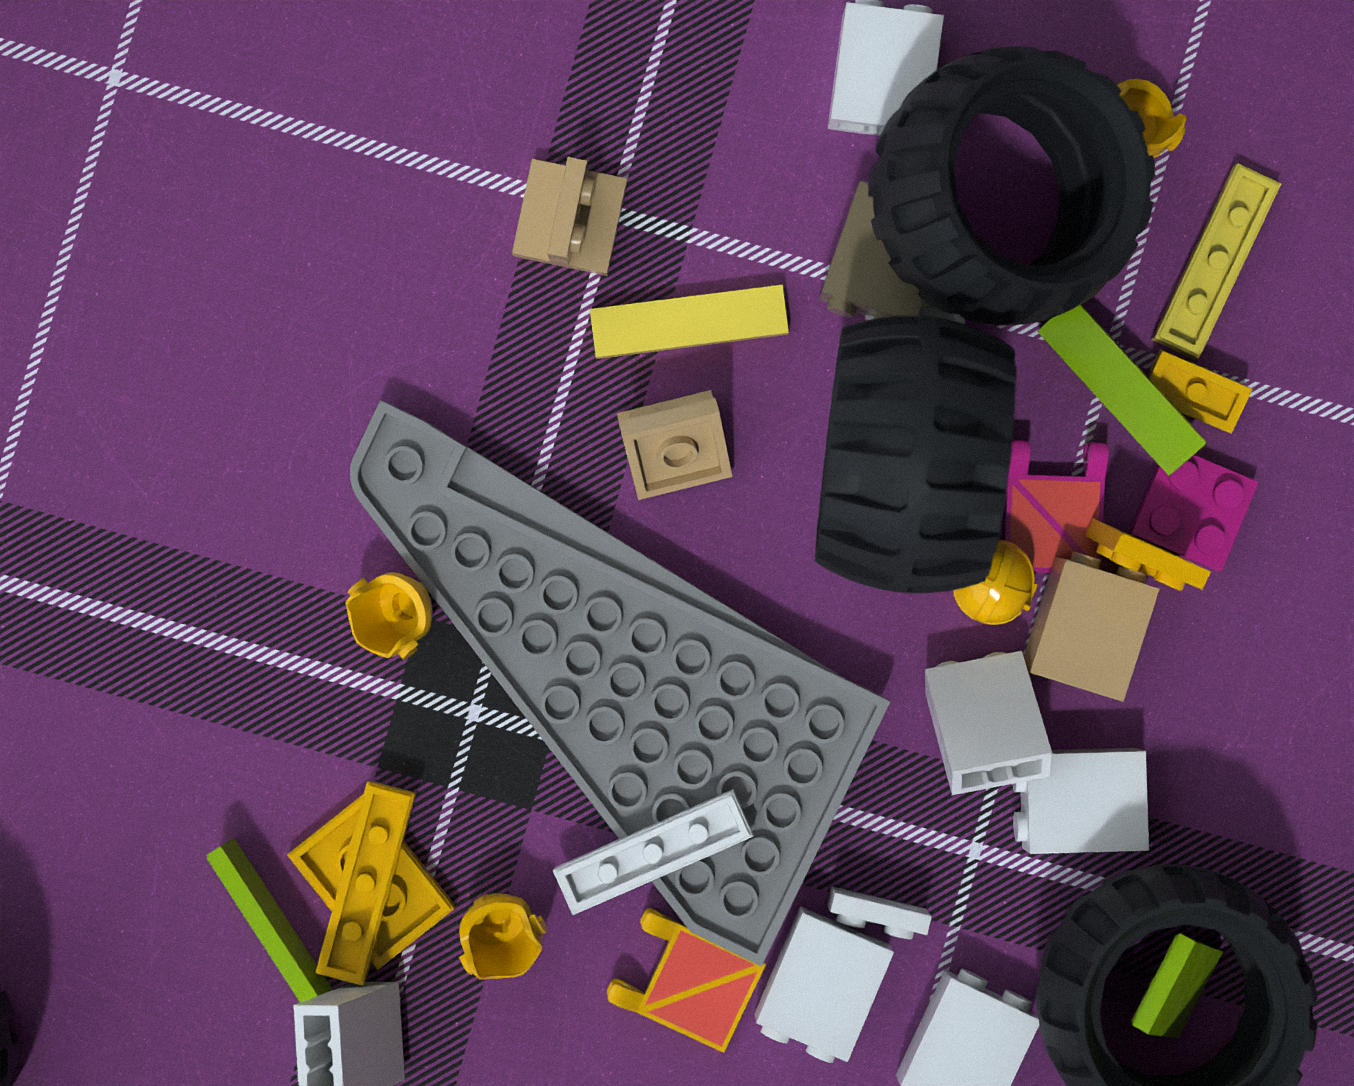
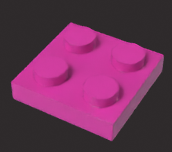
(1194, 511)

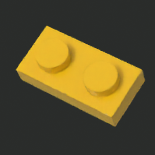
(1199, 391)

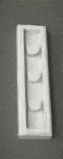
(653, 852)

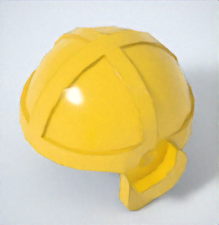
(1156, 113)
(1005, 590)
(389, 614)
(500, 937)

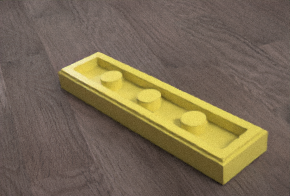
(1216, 261)
(689, 321)

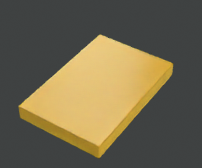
(414, 898)

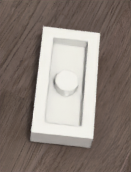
(857, 908)

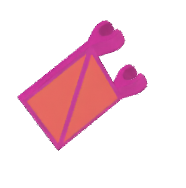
(1053, 512)

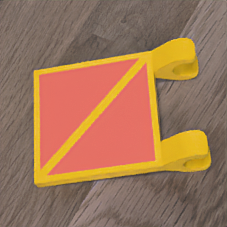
(694, 986)

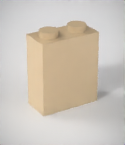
(1090, 626)

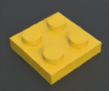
(1146, 557)

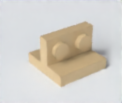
(569, 216)
(675, 444)

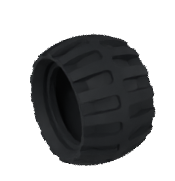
(1096, 162)
(916, 454)
(1124, 909)

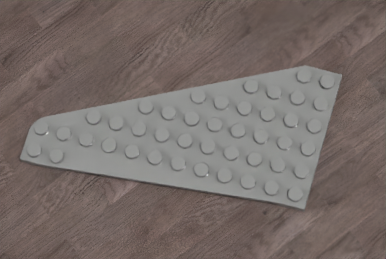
(628, 672)

